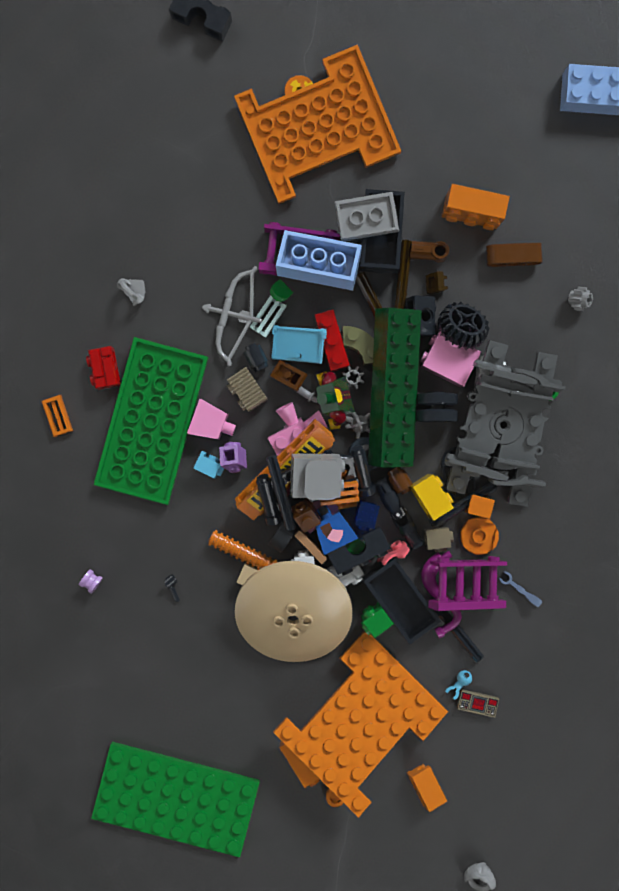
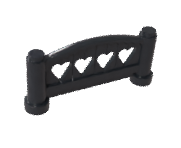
(357, 471)

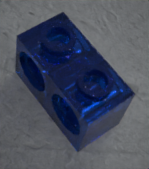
(366, 515)

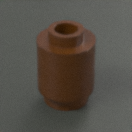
(399, 480)

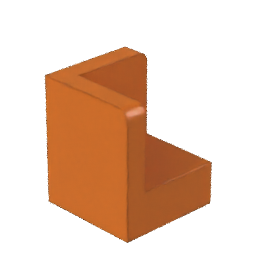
(480, 506)

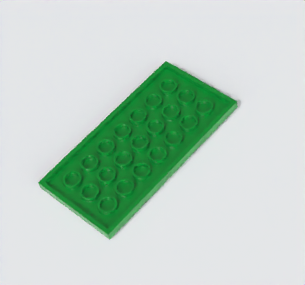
(151, 421)
(175, 799)

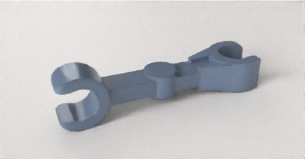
(532, 598)

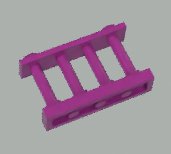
(274, 228)
(475, 601)

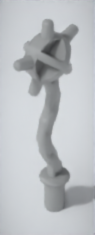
(358, 424)

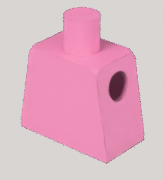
(210, 422)

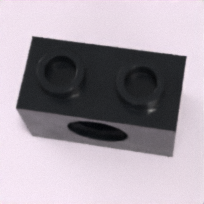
(428, 308)

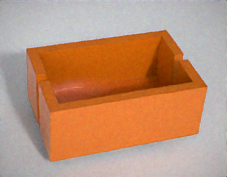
(475, 207)

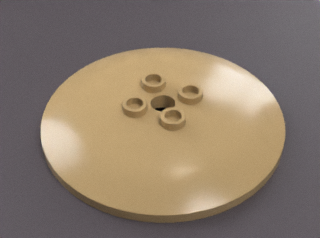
(298, 591)

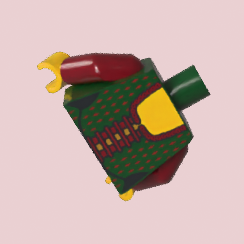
(334, 398)

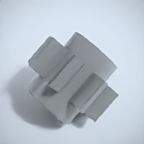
(580, 298)
(354, 372)

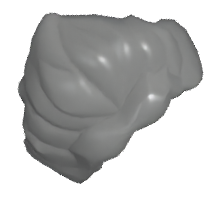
(133, 288)
(482, 872)

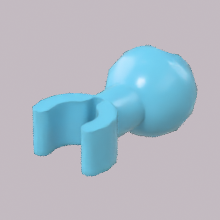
(462, 681)

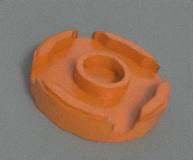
(479, 535)

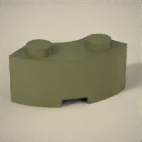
(359, 342)

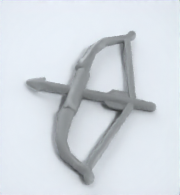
(243, 316)

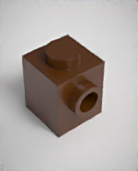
(306, 515)

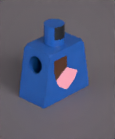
(333, 530)

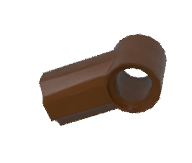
(426, 251)

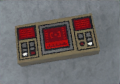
(477, 703)

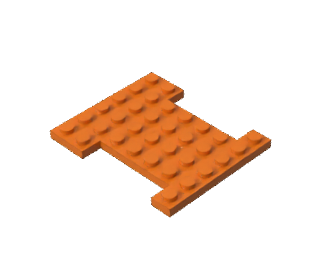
(319, 123)
(362, 721)

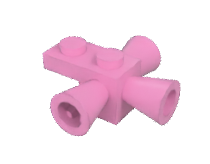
(292, 428)

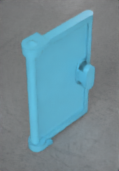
(292, 341)

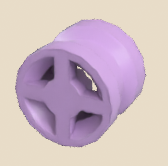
(90, 581)

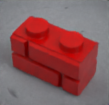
(104, 367)

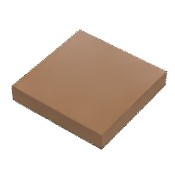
(313, 548)

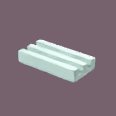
(275, 319)

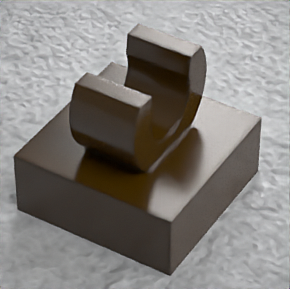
(435, 282)

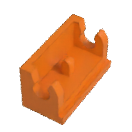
(427, 787)

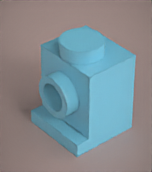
(209, 465)

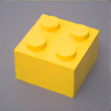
(431, 496)

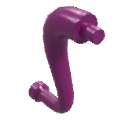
(428, 578)

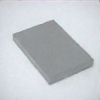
(366, 216)

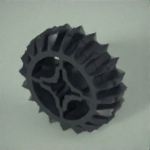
(463, 325)

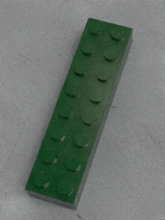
(394, 387)

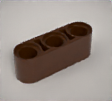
(514, 254)

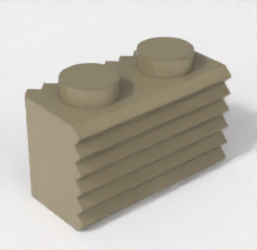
(247, 390)

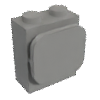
(316, 476)

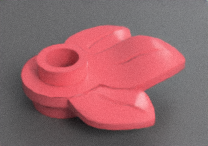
(398, 550)

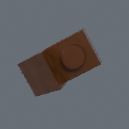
(288, 375)

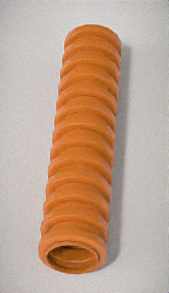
(240, 550)

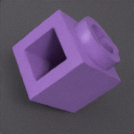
(233, 457)

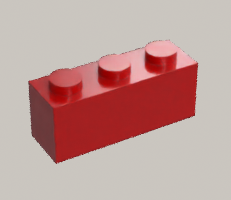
(333, 344)

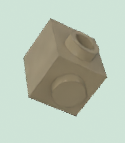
(438, 538)

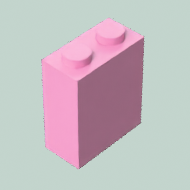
(449, 361)

